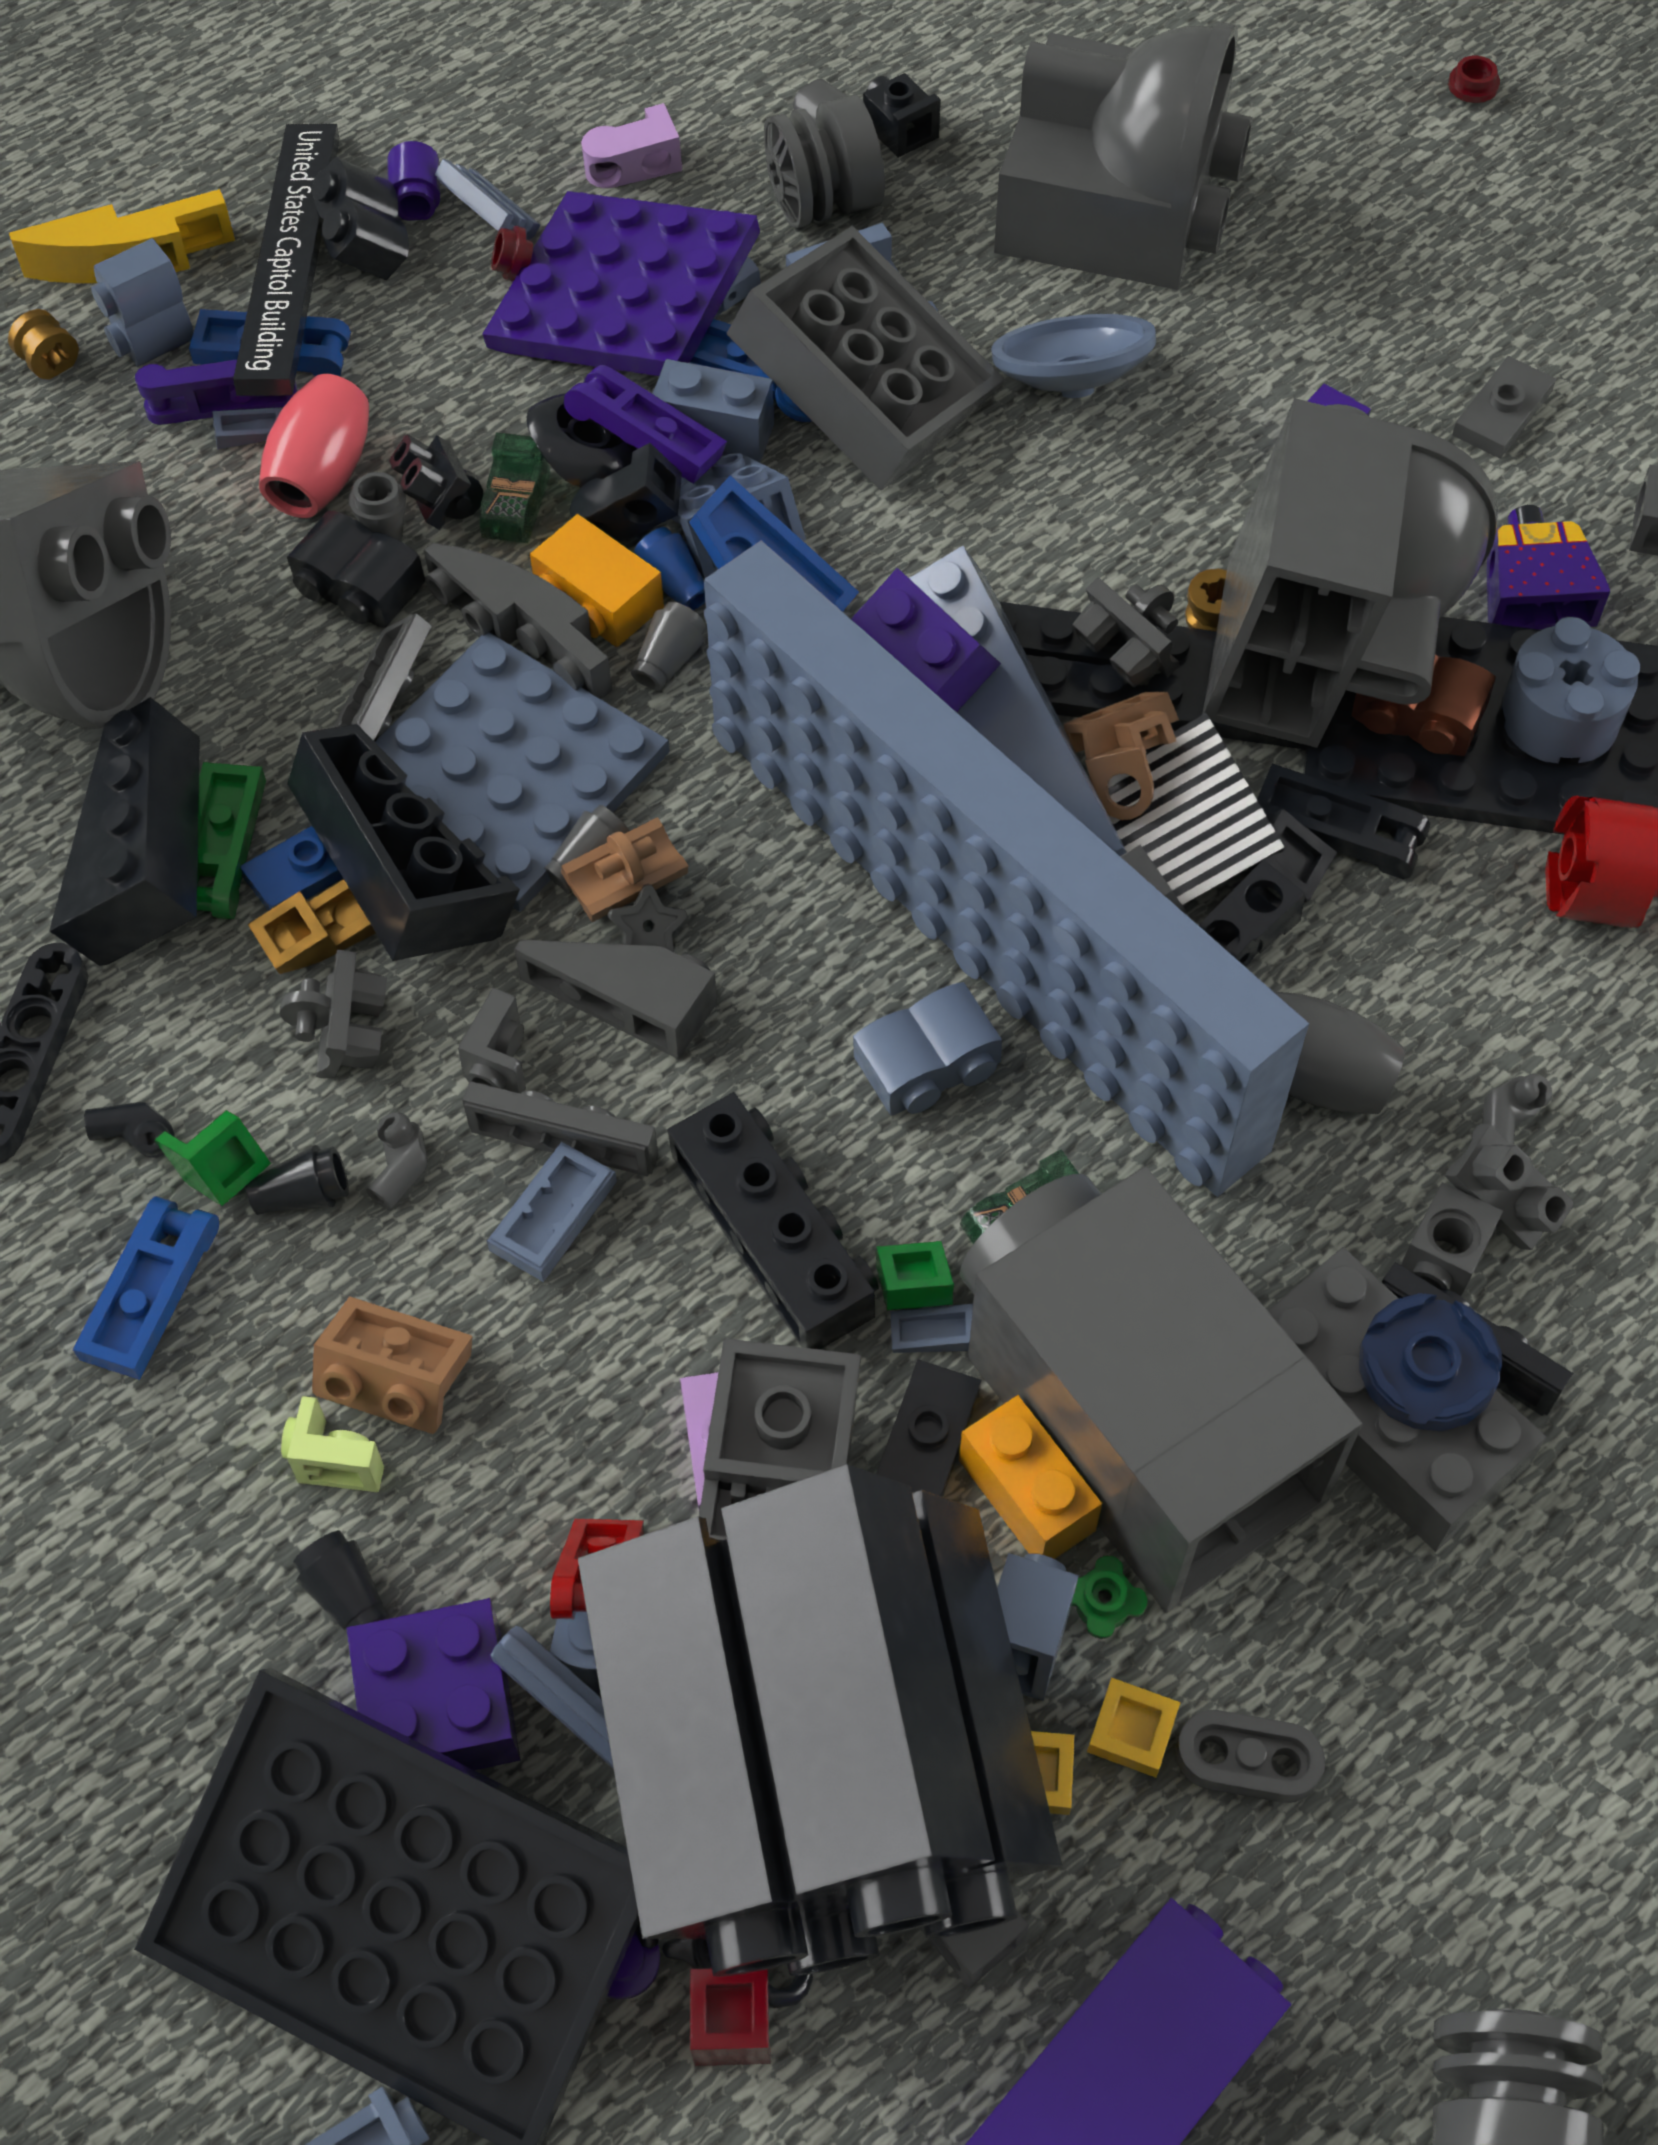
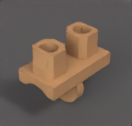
(621, 867)

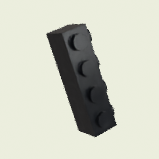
(773, 1222)

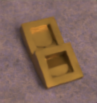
(310, 931)

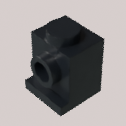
(896, 104)

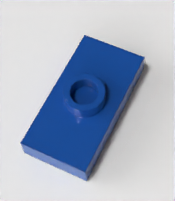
(291, 867)

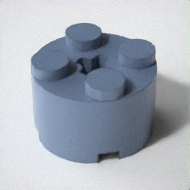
(1569, 692)

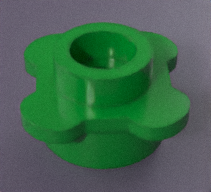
(1126, 1600)

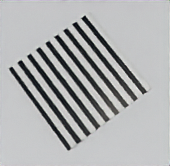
(1201, 816)

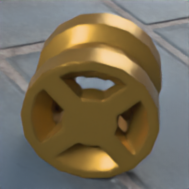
(43, 344)
(1205, 588)

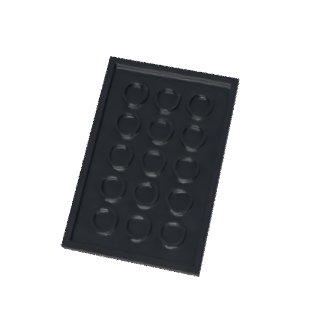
(397, 1911)

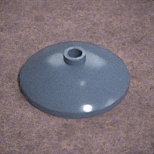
(1074, 352)

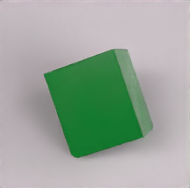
(217, 1159)

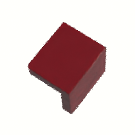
(729, 2018)

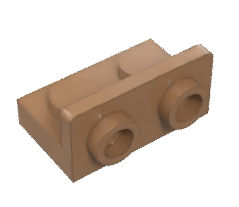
(388, 1364)

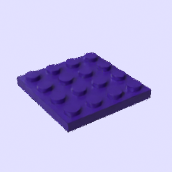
(622, 283)

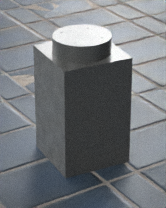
(1154, 1377)

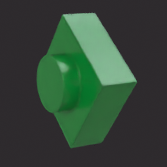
(914, 1275)

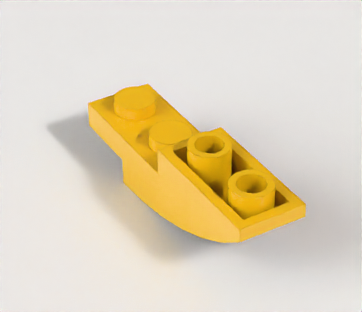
(73, 244)

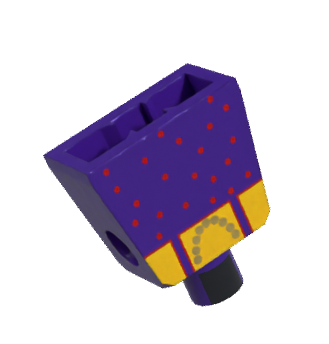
(1543, 573)

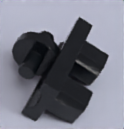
(436, 480)

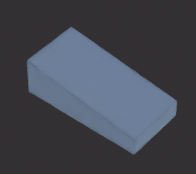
(243, 426)
(931, 1329)

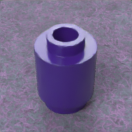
(412, 174)

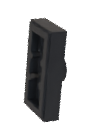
(929, 1428)

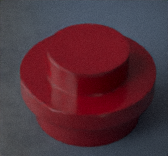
(1474, 79)
(511, 252)

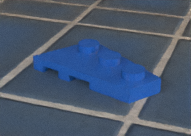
(736, 521)

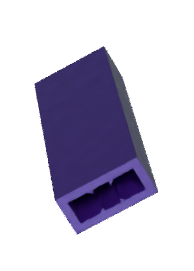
(1146, 2043)

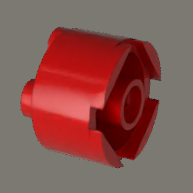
(1604, 862)

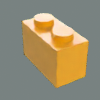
(600, 576)
(1029, 1480)

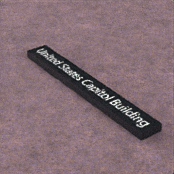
(285, 265)

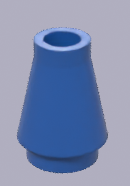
(678, 569)

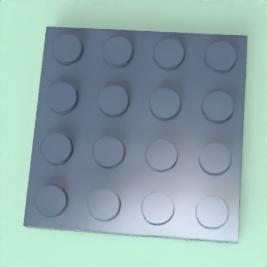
(517, 757)

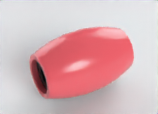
(314, 446)

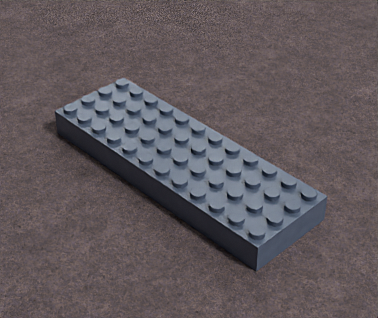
(1000, 873)

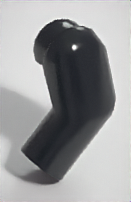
(133, 1121)

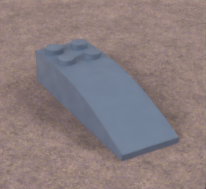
(1011, 703)

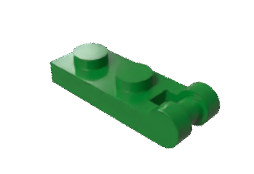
(226, 823)

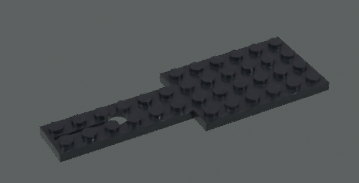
(1487, 785)

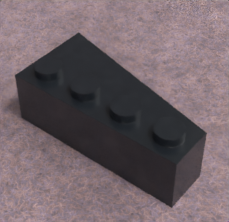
(135, 838)
(393, 850)

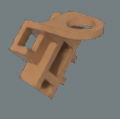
(1117, 744)

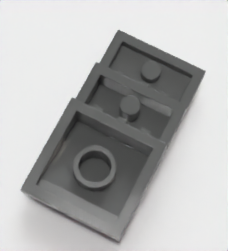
(775, 1421)

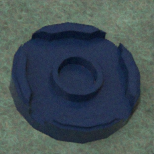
(1430, 1362)

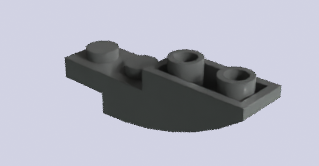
(522, 607)

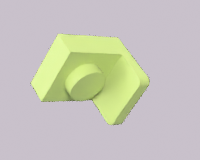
(335, 1460)

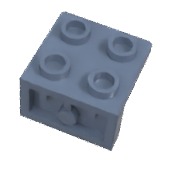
(761, 481)

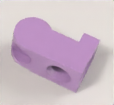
(632, 150)

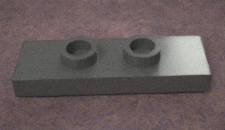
(384, 676)
(543, 1124)

